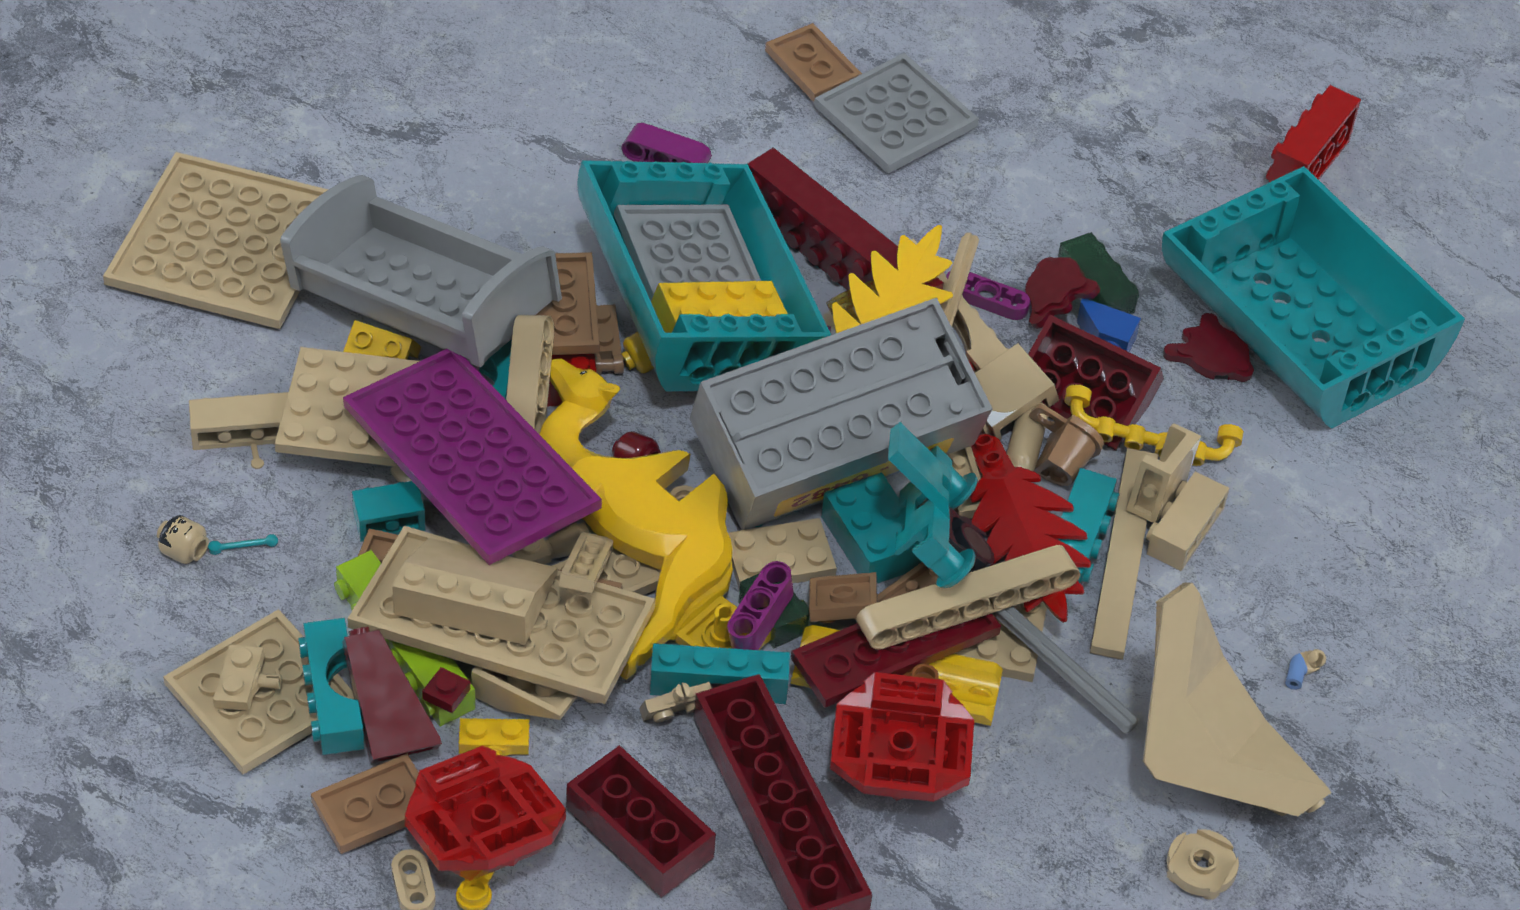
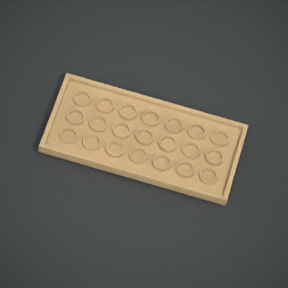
(573, 647)

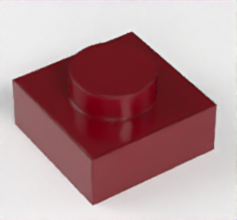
(446, 690)

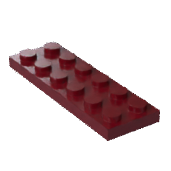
(846, 659)

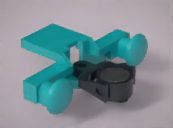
(945, 539)

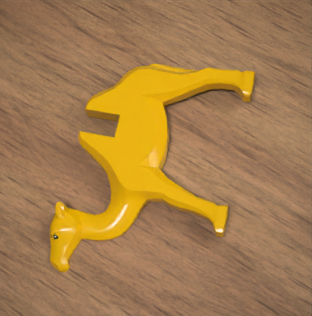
(642, 517)

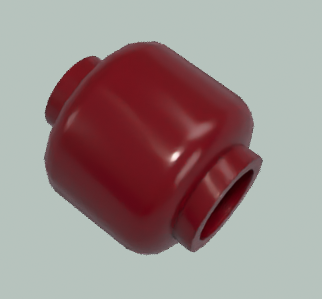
(634, 445)

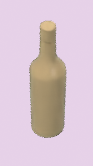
(1026, 441)

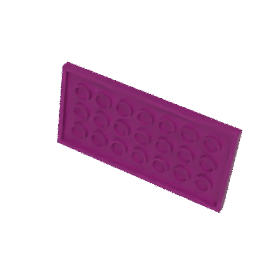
(472, 454)

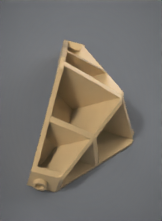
(1206, 725)

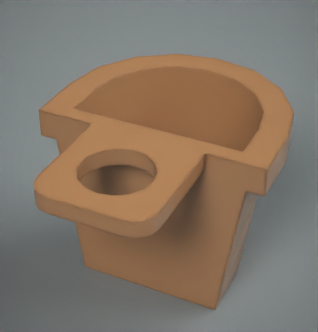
(1067, 447)

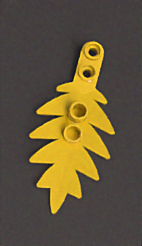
(896, 287)

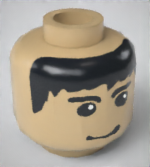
(182, 539)

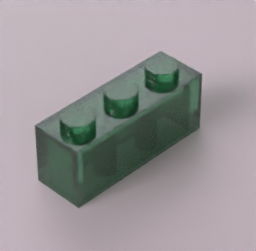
(1099, 266)

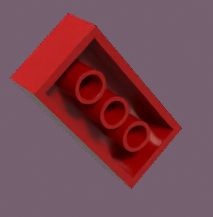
(1318, 135)

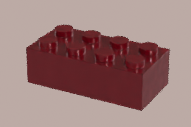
(640, 821)

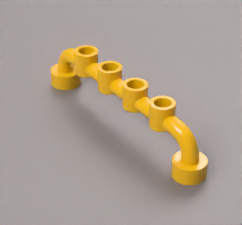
(1136, 435)

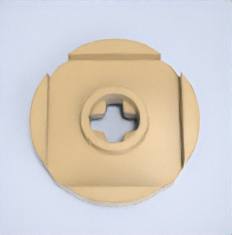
(1199, 880)

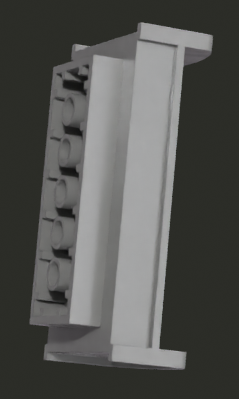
(415, 271)

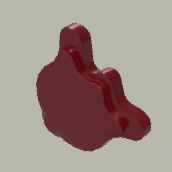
(1055, 287)
(1212, 351)

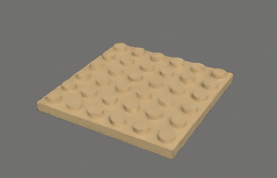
(214, 240)

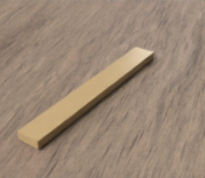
(1121, 567)

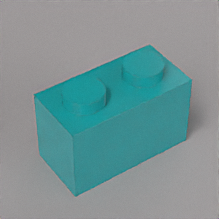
(388, 508)

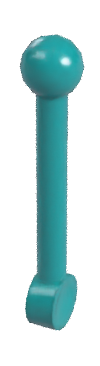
(216, 547)

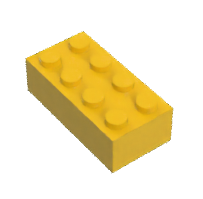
(715, 299)

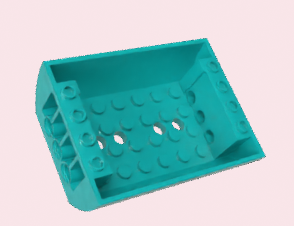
(1338, 285)
(699, 343)

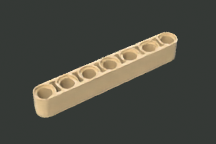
(973, 597)

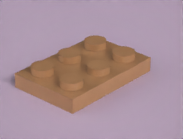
(811, 60)
(367, 803)

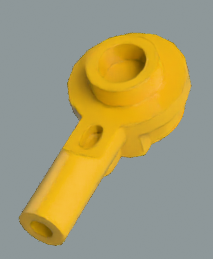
(475, 893)

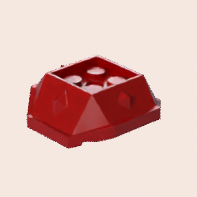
(907, 714)
(482, 813)

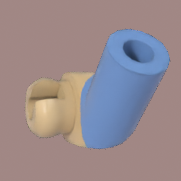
(1303, 664)

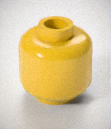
(635, 354)

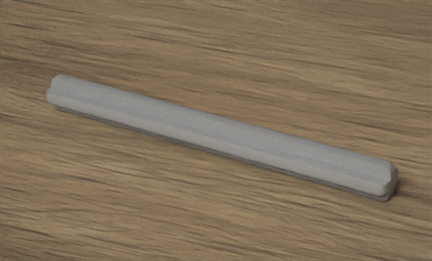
(1068, 668)

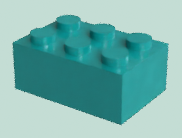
(866, 524)

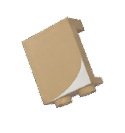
(1013, 387)
(1160, 478)

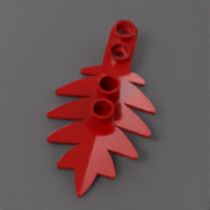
(1022, 516)

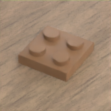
(841, 596)

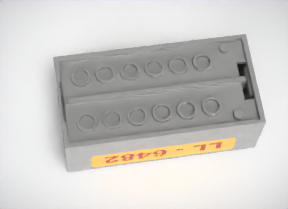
(827, 410)

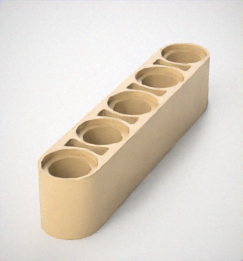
(531, 367)

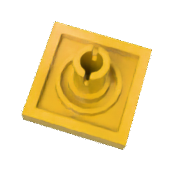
(711, 627)

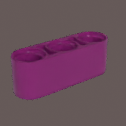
(655, 144)
(761, 594)

